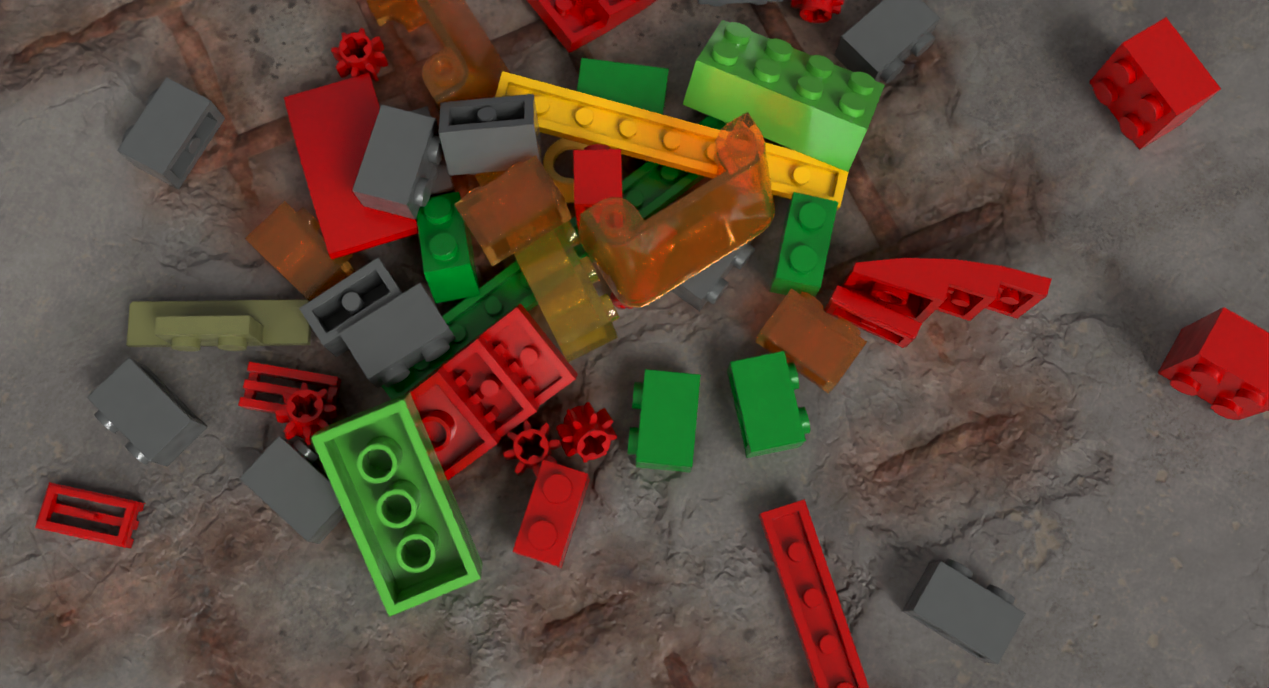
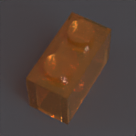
(513, 210)
(298, 251)
(812, 339)

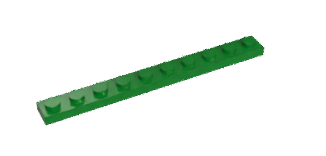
(647, 189)

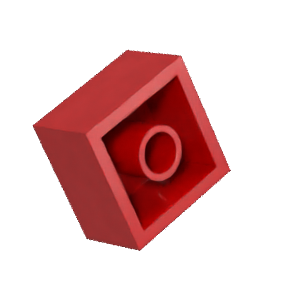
(1153, 83)
(1222, 363)

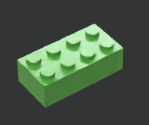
(788, 93)
(398, 504)

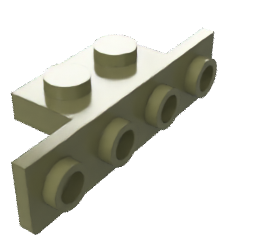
(219, 323)

